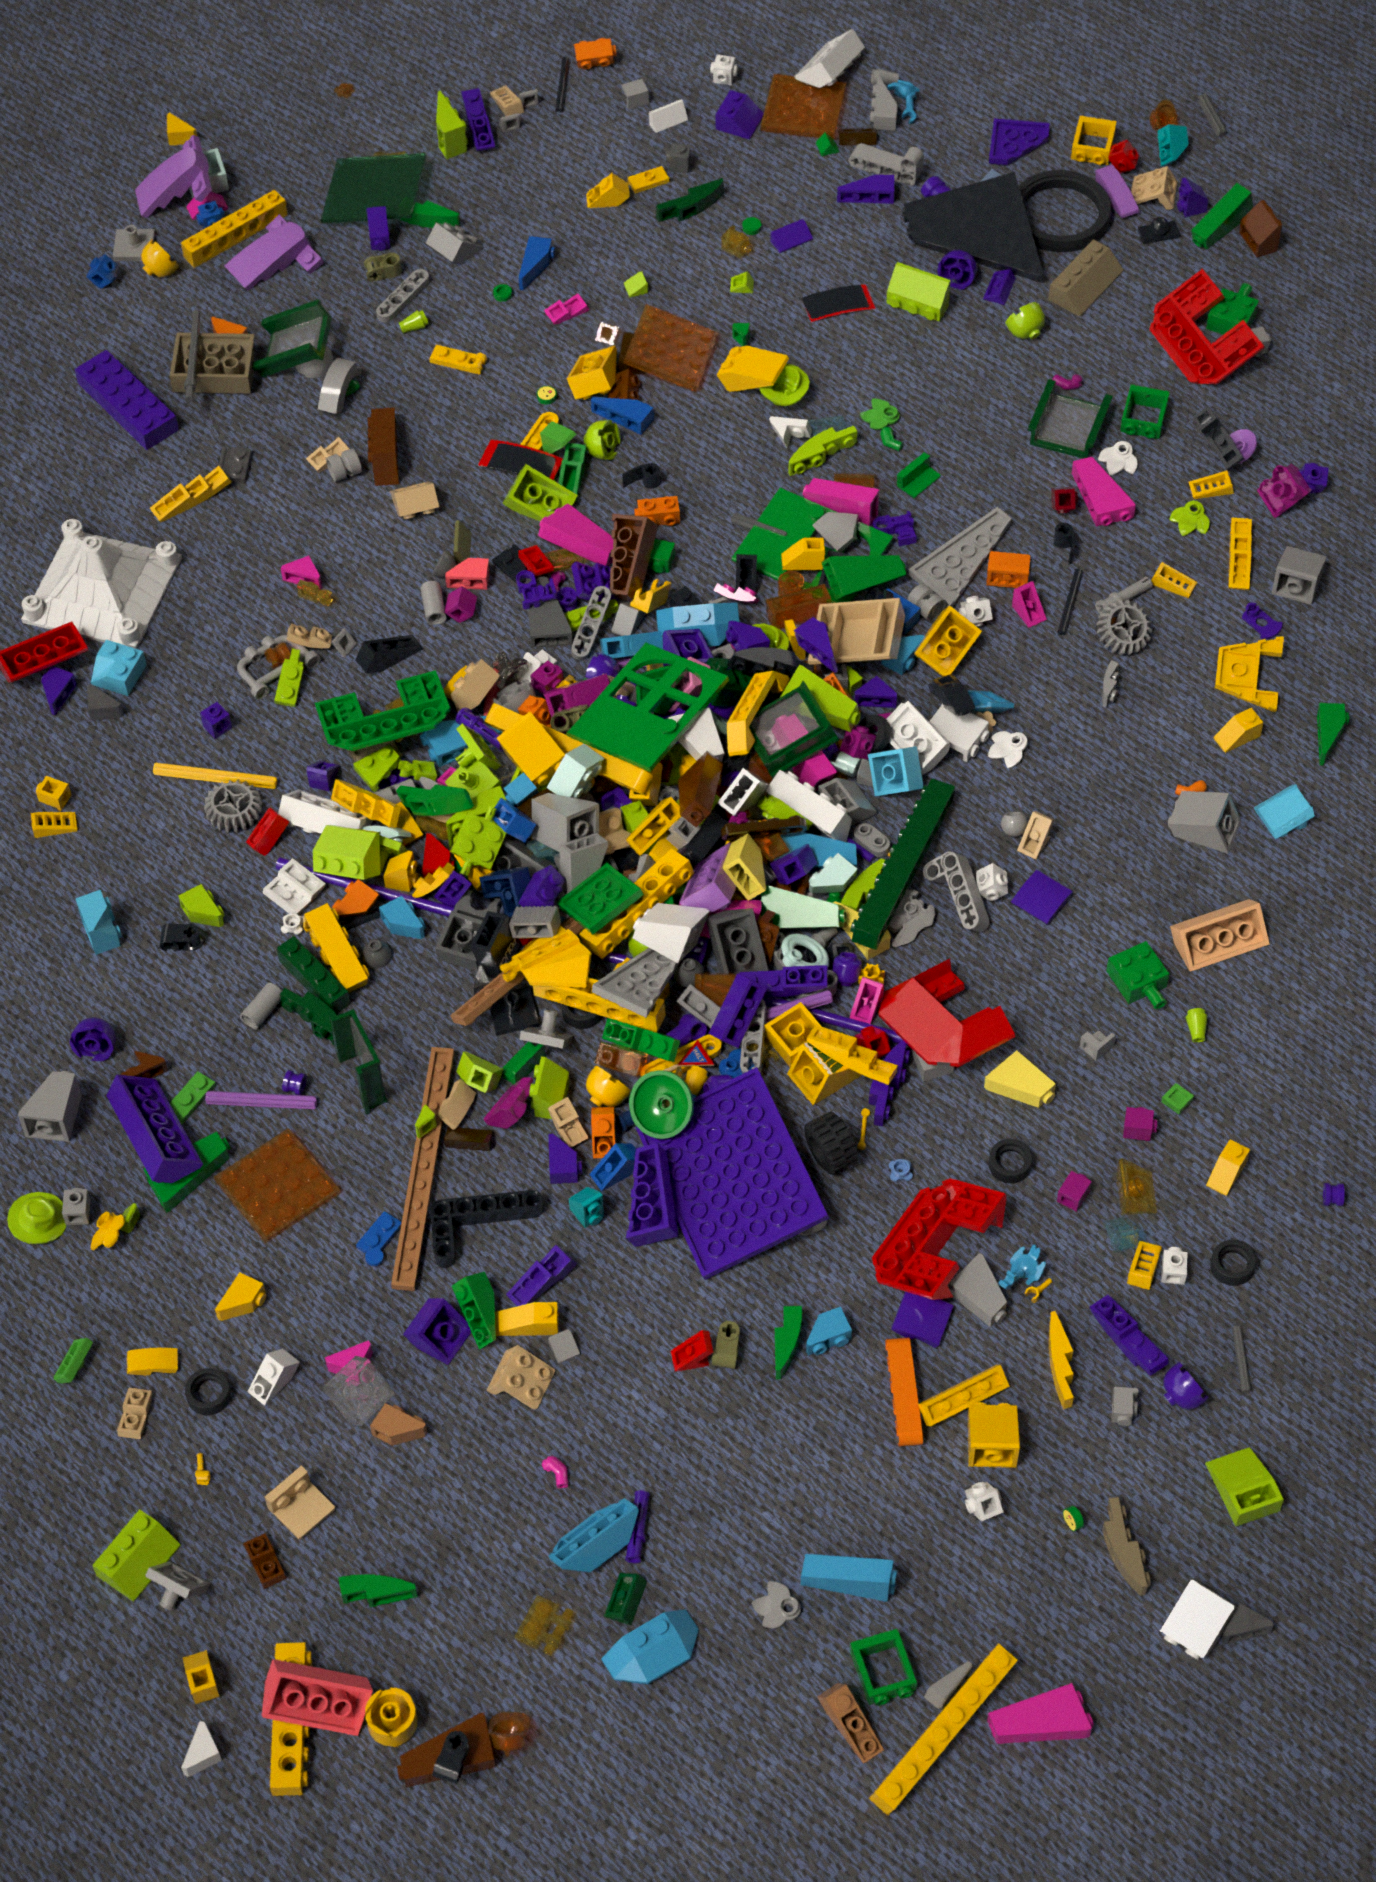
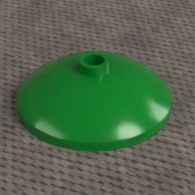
(649, 1107)

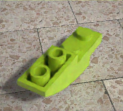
(814, 450)

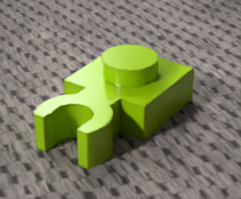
(417, 769)

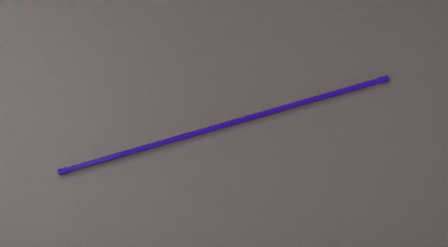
(612, 957)

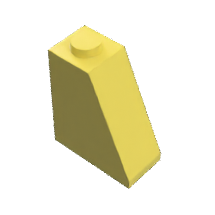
(745, 866)
(1021, 1081)

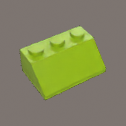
(918, 292)
(347, 852)
(132, 1552)

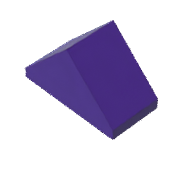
(876, 694)
(322, 775)

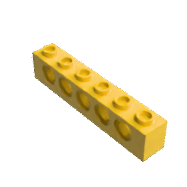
(233, 228)
(657, 886)
(588, 1001)
(293, 1781)

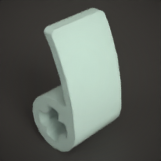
(846, 764)

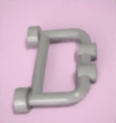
(258, 687)

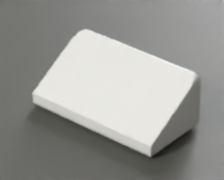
(667, 116)

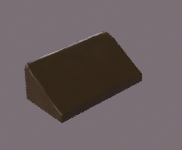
(857, 136)
(468, 1139)

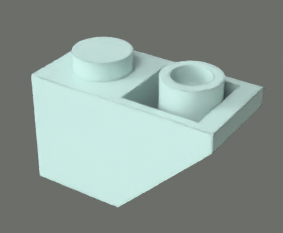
(834, 877)

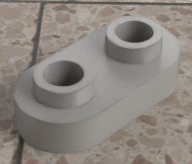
(870, 839)

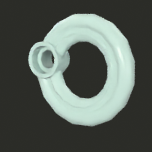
(794, 957)

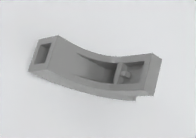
(336, 385)

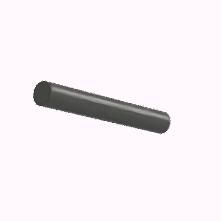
(1241, 1359)

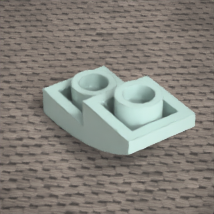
(389, 832)

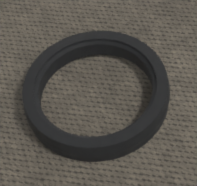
(1077, 182)

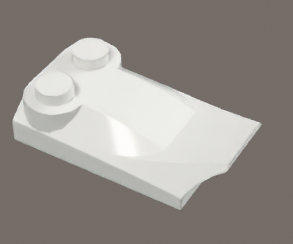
(912, 729)

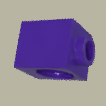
(216, 720)

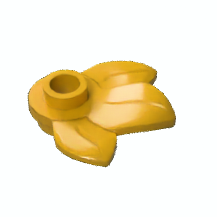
(108, 1230)

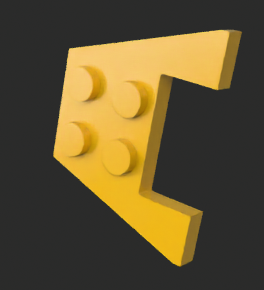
(1239, 671)

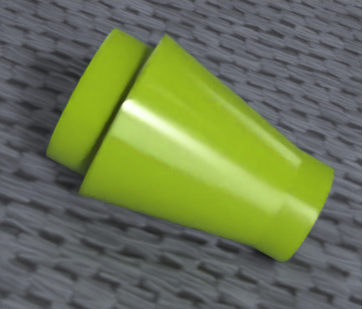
(414, 322)
(1197, 1023)

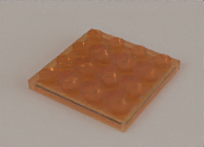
(802, 108)
(670, 347)
(276, 1185)

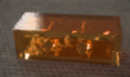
(796, 605)

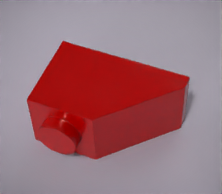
(435, 855)

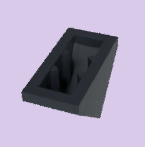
(746, 571)

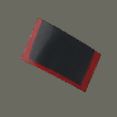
(837, 301)
(514, 457)

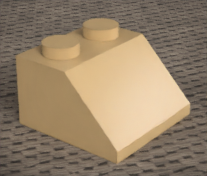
(415, 499)
(474, 685)

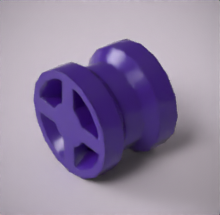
(567, 594)
(294, 1082)
(1333, 1194)

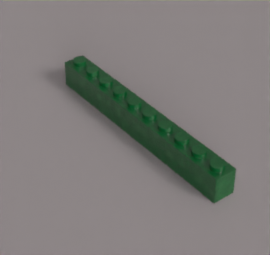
(903, 864)

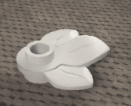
(1119, 460)
(1005, 748)

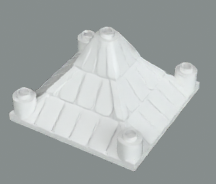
(102, 586)

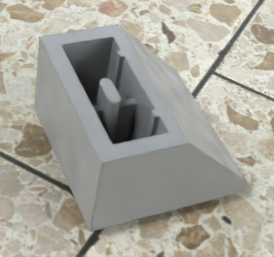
(453, 242)
(849, 796)

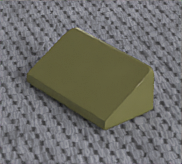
(462, 542)

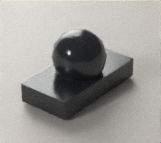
(1158, 231)

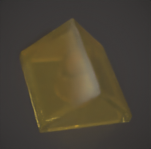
(1135, 1189)

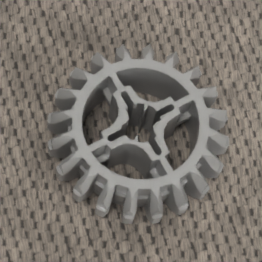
(1131, 619)
(242, 810)

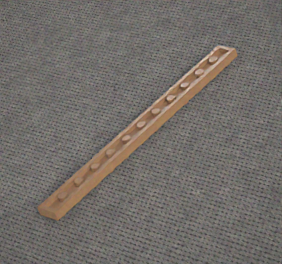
(499, 987)
(422, 1174)

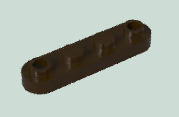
(790, 826)

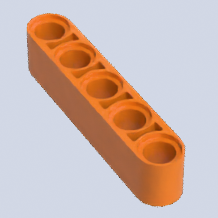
(904, 1391)

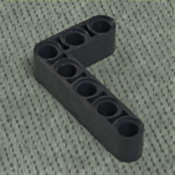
(477, 1215)

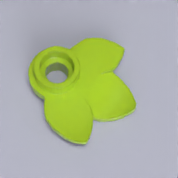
(1190, 520)

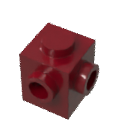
(1064, 499)

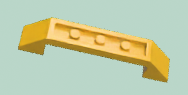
(738, 732)

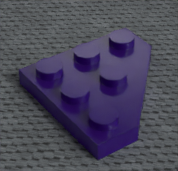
(1015, 139)

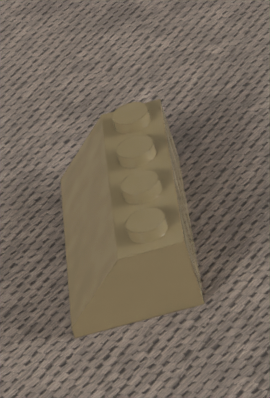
(1085, 278)

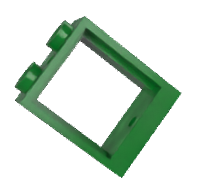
(1138, 396)
(874, 1645)

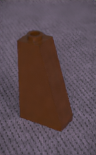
(699, 788)
(419, 1762)

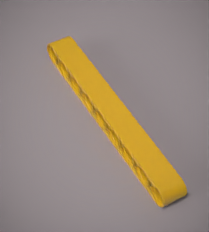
(612, 767)

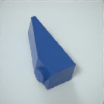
(535, 259)
(625, 412)

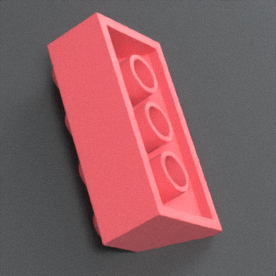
(315, 1697)

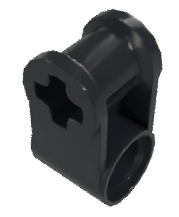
(179, 937)
(451, 1761)

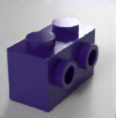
(543, 888)

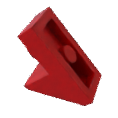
(535, 561)
(693, 1352)

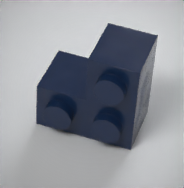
(507, 885)

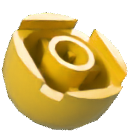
(157, 260)
(605, 1089)

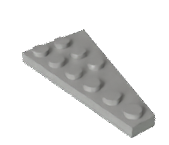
(959, 559)
(637, 982)

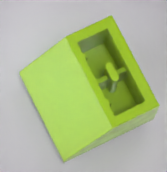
(549, 1088)

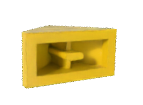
(178, 130)

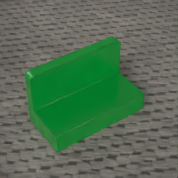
(917, 476)
(523, 1062)

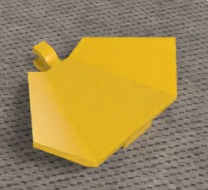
(552, 961)

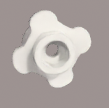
(288, 920)

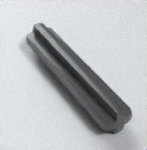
(1212, 115)
(748, 523)

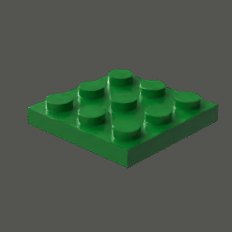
(600, 898)

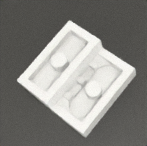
(294, 887)

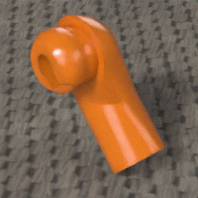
(1198, 786)

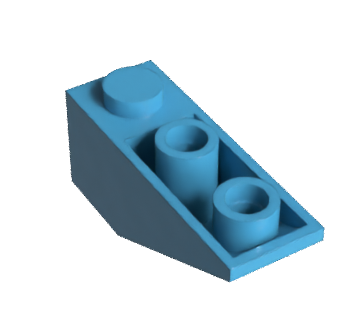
(630, 644)

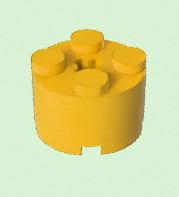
(387, 1704)

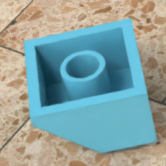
(118, 667)
(895, 771)
(98, 920)

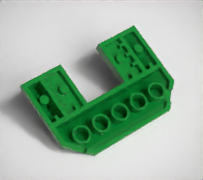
(421, 711)

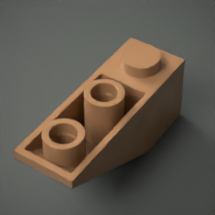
(850, 1721)

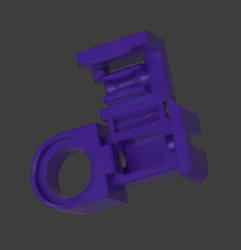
(901, 526)
(532, 593)

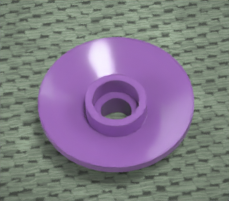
(1245, 441)

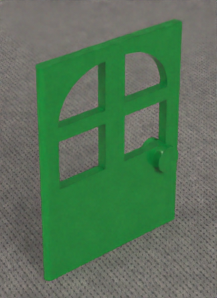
(796, 517)
(634, 731)

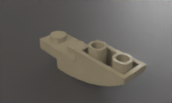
(1124, 1553)

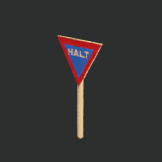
(694, 1057)

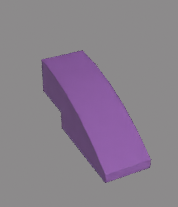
(1117, 190)

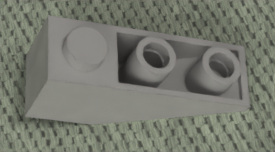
(884, 108)

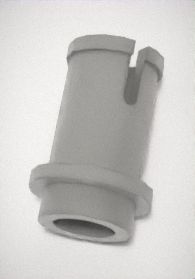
(824, 935)

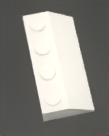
(831, 60)
(816, 808)
(316, 812)

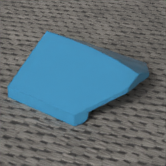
(989, 701)

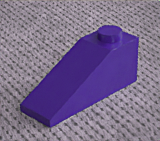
(868, 190)
(814, 639)
(452, 889)

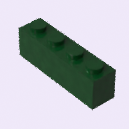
(312, 974)

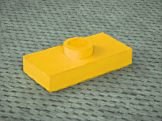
(648, 179)

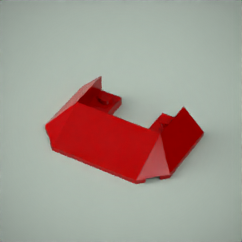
(1188, 346)
(930, 1029)
(910, 1251)

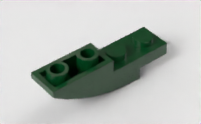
(697, 200)
(310, 1010)

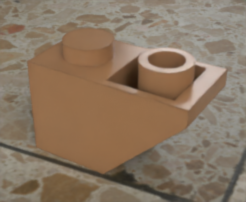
(396, 1426)

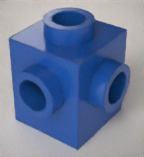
(209, 214)
(102, 271)

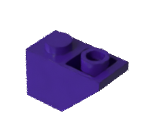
(1191, 198)
(745, 636)
(794, 865)

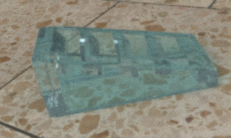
(837, 421)

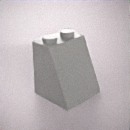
(1298, 575)
(563, 819)
(1205, 819)
(52, 1108)

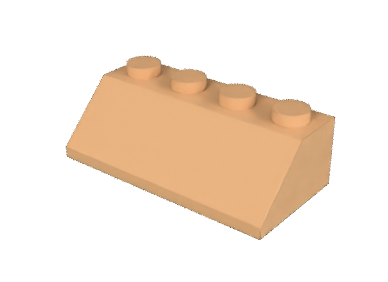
(1220, 934)

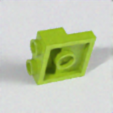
(775, 808)

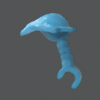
(906, 91)
(1024, 1267)

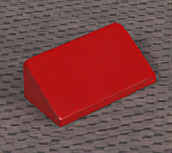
(267, 832)

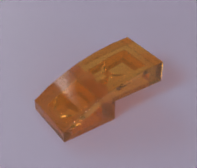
(772, 846)

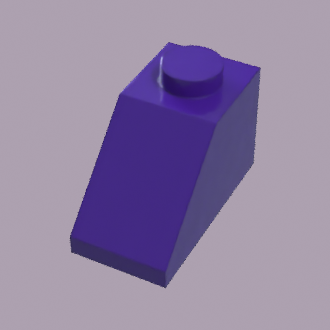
(378, 228)
(57, 687)
(562, 1162)

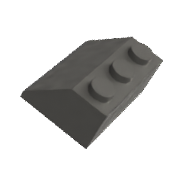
(516, 855)
(736, 941)

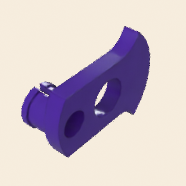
(1266, 632)

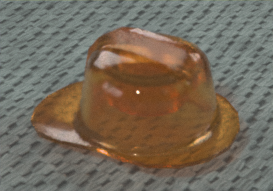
(1163, 115)
(509, 1731)

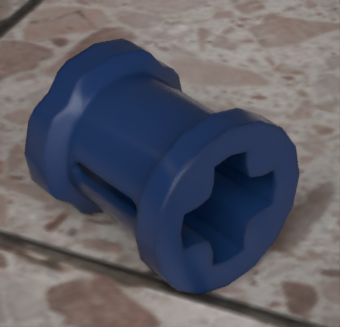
(624, 1120)

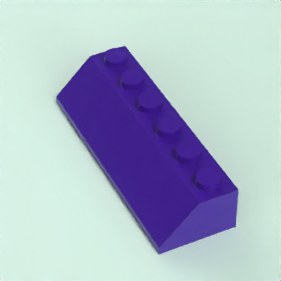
(153, 1128)

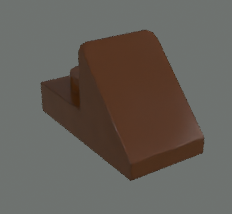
(148, 1066)

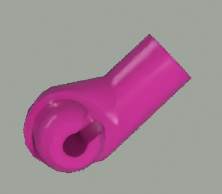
(553, 1464)

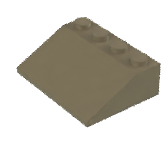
(221, 363)

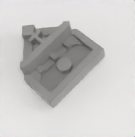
(838, 529)

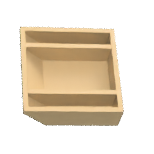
(863, 629)

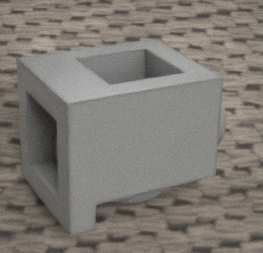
(681, 833)
(1124, 1405)

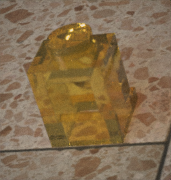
(735, 242)

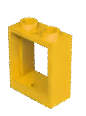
(1093, 127)

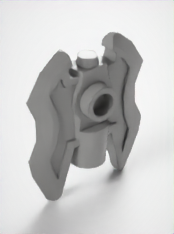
(910, 918)

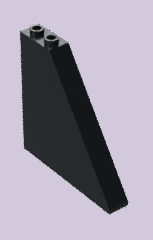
(979, 219)

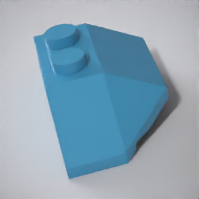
(709, 618)
(596, 1538)
(653, 1648)

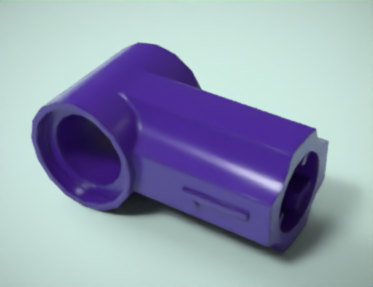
(688, 1029)

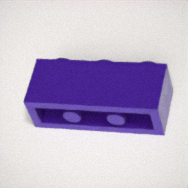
(737, 1010)

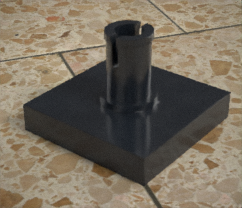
(514, 1012)

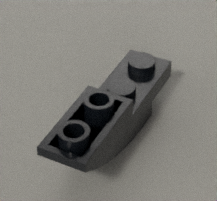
(766, 659)
(953, 694)

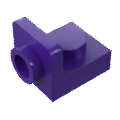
(614, 798)

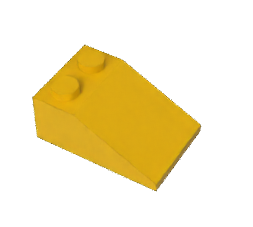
(750, 368)
(593, 373)
(947, 641)

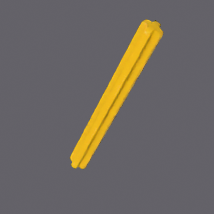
(214, 775)

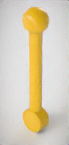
(865, 1113)

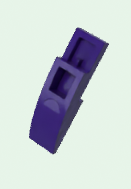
(477, 119)
(790, 980)
(881, 1092)
(1127, 1336)

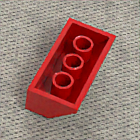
(41, 652)

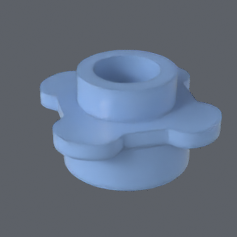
(903, 1165)

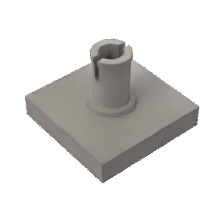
(130, 243)
(546, 1034)
(177, 1582)

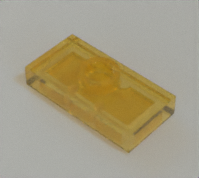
(563, 558)

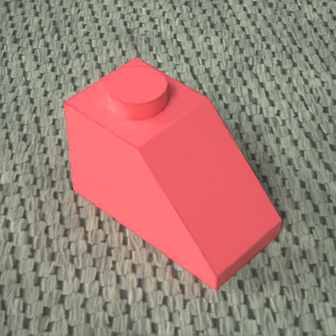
(470, 574)

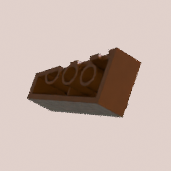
(383, 446)
(631, 553)

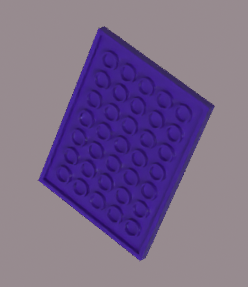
(737, 1176)

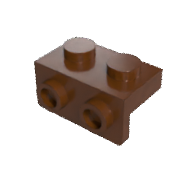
(625, 386)
(768, 934)

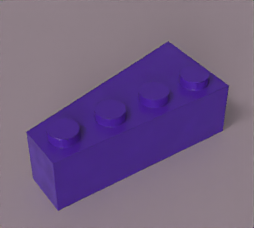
(652, 1205)

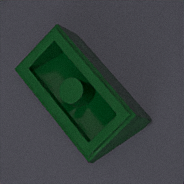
(625, 1598)

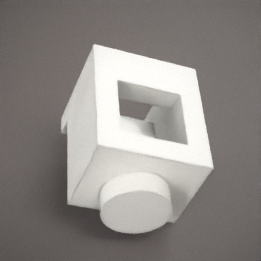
(1174, 1266)

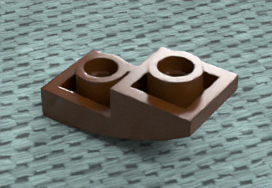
(264, 1561)

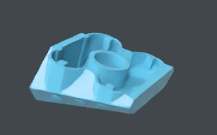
(1285, 812)

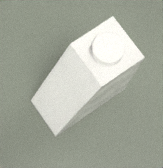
(701, 736)

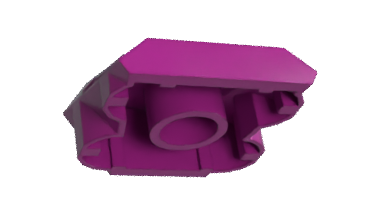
(1283, 489)
(510, 1105)

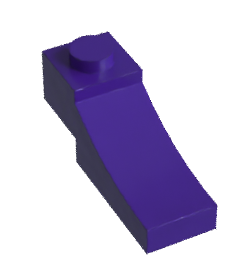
(541, 1276)

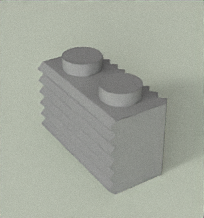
(535, 922)

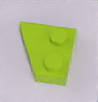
(377, 766)

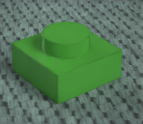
(1177, 1098)

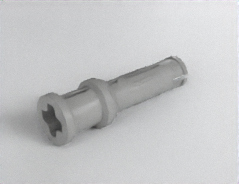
(1126, 594)

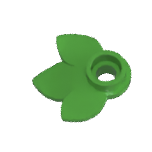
(879, 415)

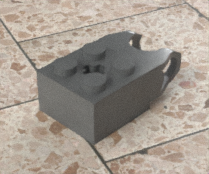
(460, 931)

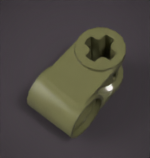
(384, 266)
(571, 716)
(726, 1347)

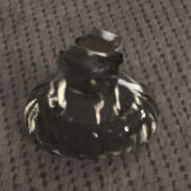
(509, 670)

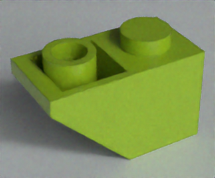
(200, 907)
(479, 1072)

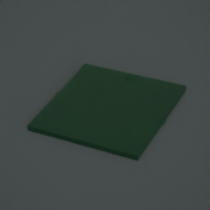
(373, 183)

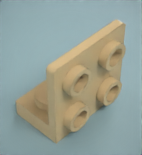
(1155, 184)
(612, 830)
(522, 1376)
(298, 1503)

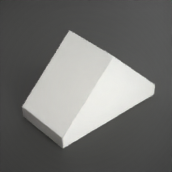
(201, 1752)

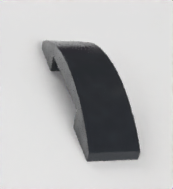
(1219, 438)

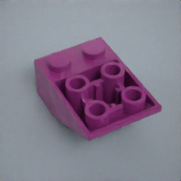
(575, 694)

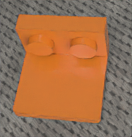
(1007, 569)

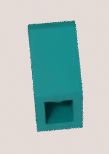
(1172, 142)
(587, 1206)

